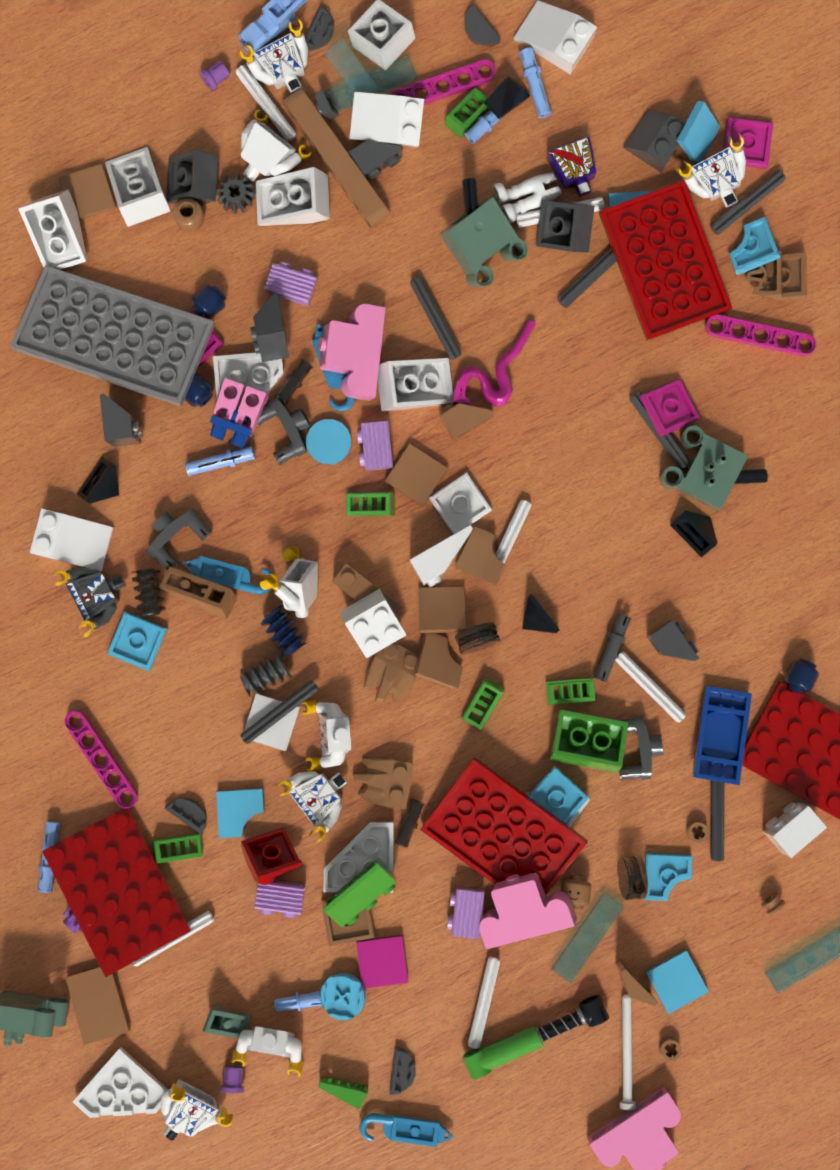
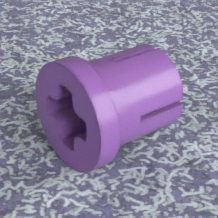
(214, 75)
(232, 1079)

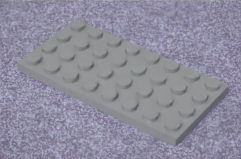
(113, 335)

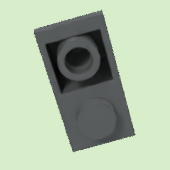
(375, 156)
(670, 642)

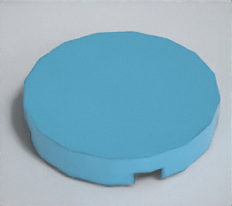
(328, 441)
(343, 996)

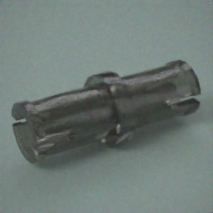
(294, 381)
(409, 823)

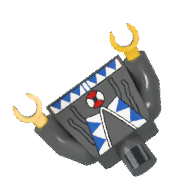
(93, 595)

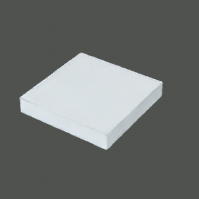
(460, 503)
(278, 734)

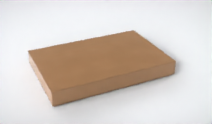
(97, 1005)

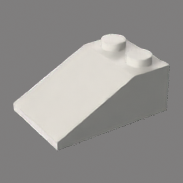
(556, 35)
(386, 119)
(137, 187)
(293, 198)
(55, 230)
(414, 384)
(71, 539)
(435, 561)

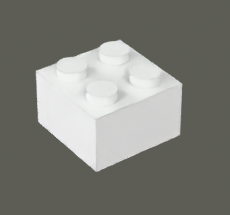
(381, 34)
(372, 623)
(794, 828)

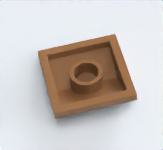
(633, 986)

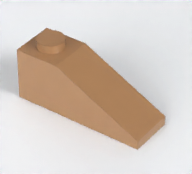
(358, 586)
(199, 592)

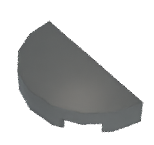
(478, 29)
(320, 30)
(189, 812)
(403, 1071)

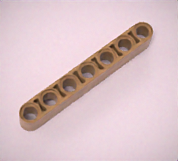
(335, 158)

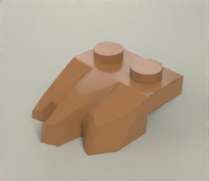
(782, 278)
(392, 672)
(385, 781)

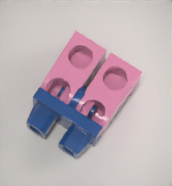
(238, 411)

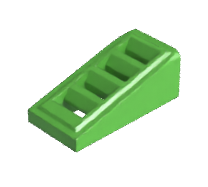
(458, 123)
(390, 504)
(486, 682)
(589, 686)
(158, 852)
(348, 1092)

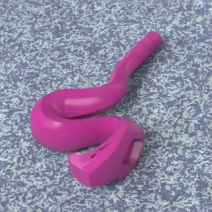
(494, 397)

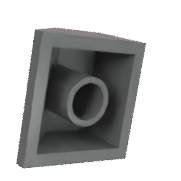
(655, 138)
(192, 177)
(565, 226)
(269, 331)
(119, 425)

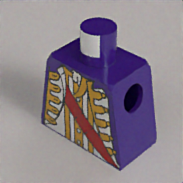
(574, 165)

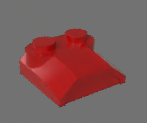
(269, 855)

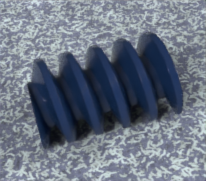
(283, 631)

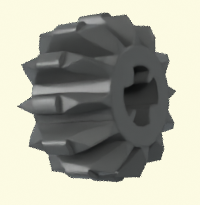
(235, 185)

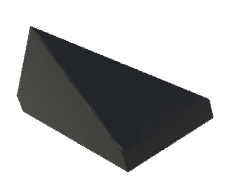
(506, 97)
(101, 483)
(696, 531)
(536, 617)

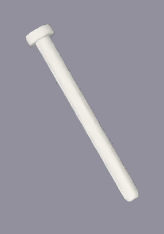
(627, 1103)

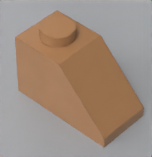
(463, 419)

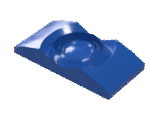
(721, 735)

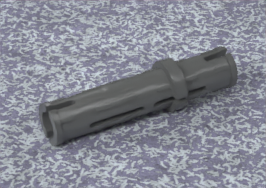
(612, 647)

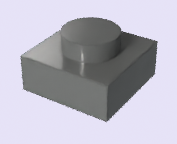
(326, 105)

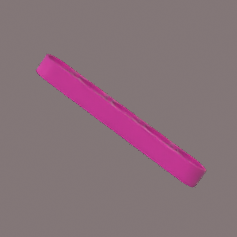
(450, 77)
(771, 335)
(91, 753)

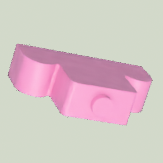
(355, 350)
(524, 911)
(639, 1134)

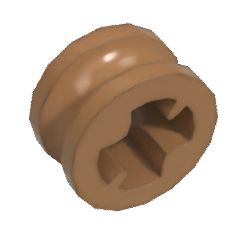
(690, 834)
(773, 903)
(668, 1040)

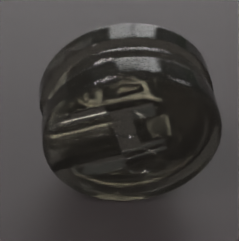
(477, 638)
(632, 877)

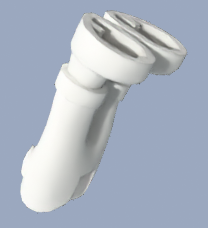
(530, 186)

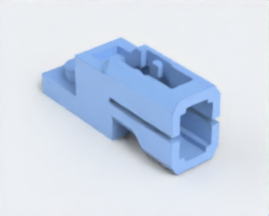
(270, 24)

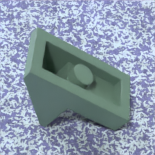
(226, 1022)

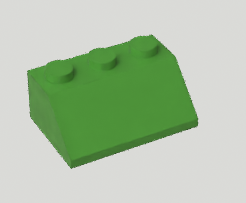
(589, 741)
(360, 893)

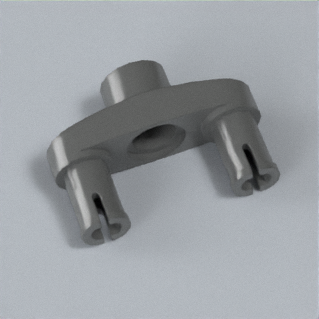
(293, 424)
(167, 528)
(649, 747)

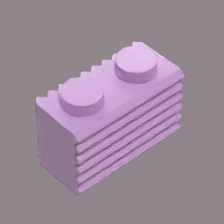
(291, 284)
(376, 446)
(280, 897)
(466, 913)

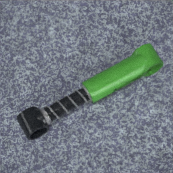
(485, 1059)

